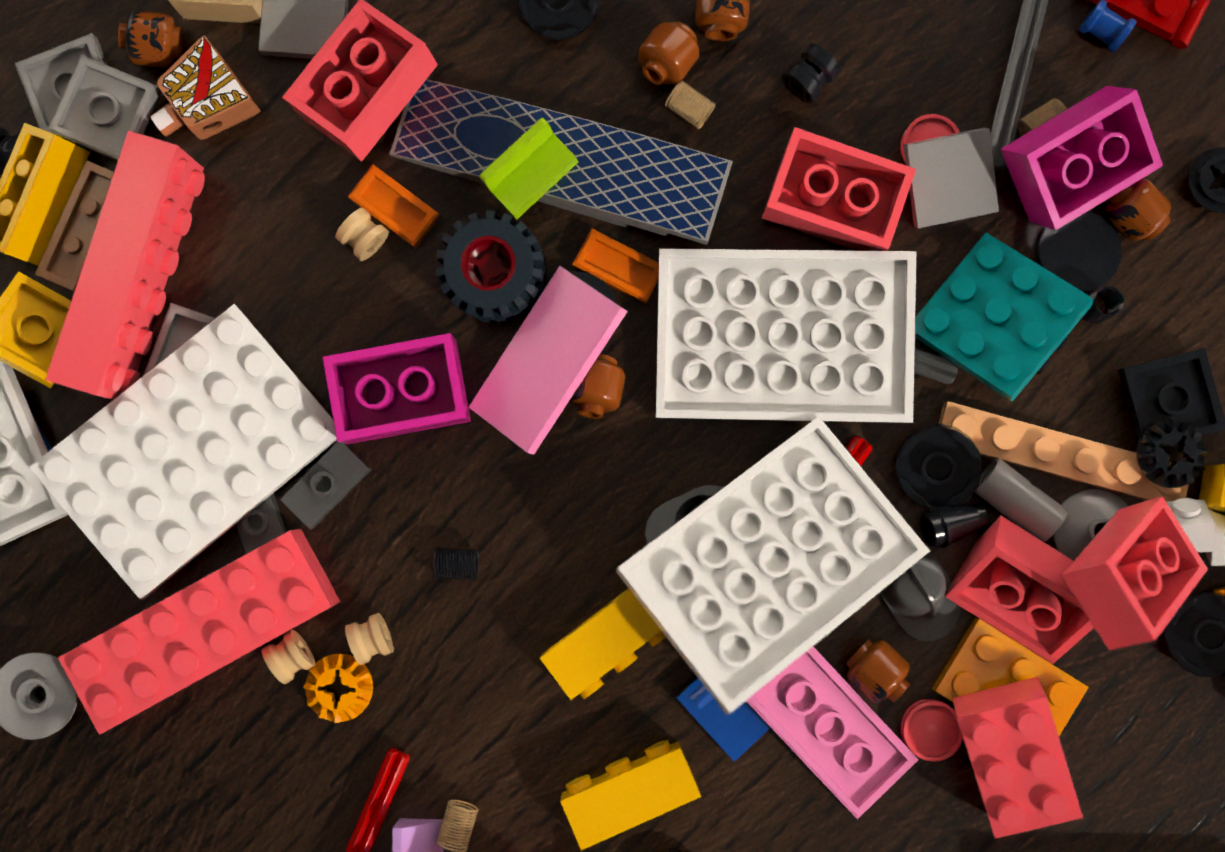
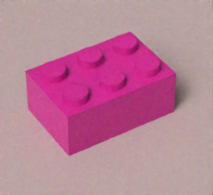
(1082, 156)
(396, 389)

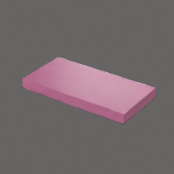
(547, 360)
(833, 731)

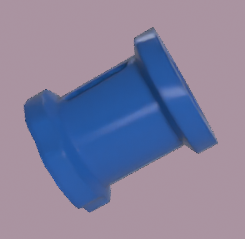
(1107, 26)

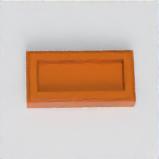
(394, 206)
(618, 266)

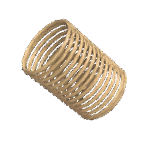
(699, 112)
(1038, 121)
(444, 831)

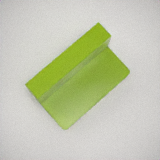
(528, 168)

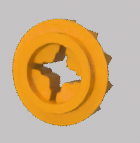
(351, 674)

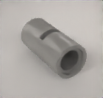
(1020, 500)

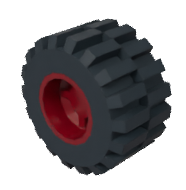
(491, 267)

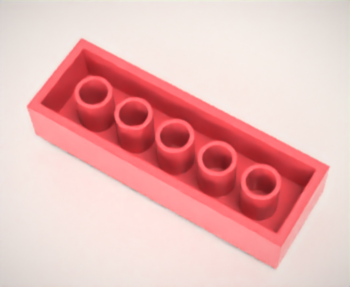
(127, 267)
(199, 630)

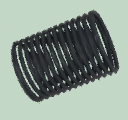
(1114, 301)
(455, 561)

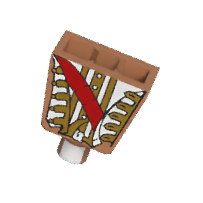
(202, 94)

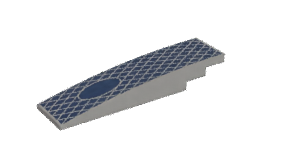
(618, 174)

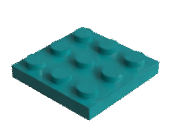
(1000, 316)

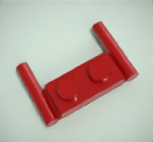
(1165, 18)

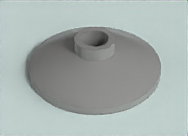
(1084, 512)
(21, 710)

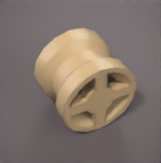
(361, 234)
(369, 639)
(288, 657)

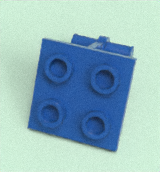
(732, 732)

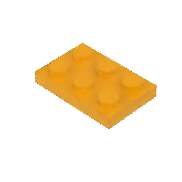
(992, 659)

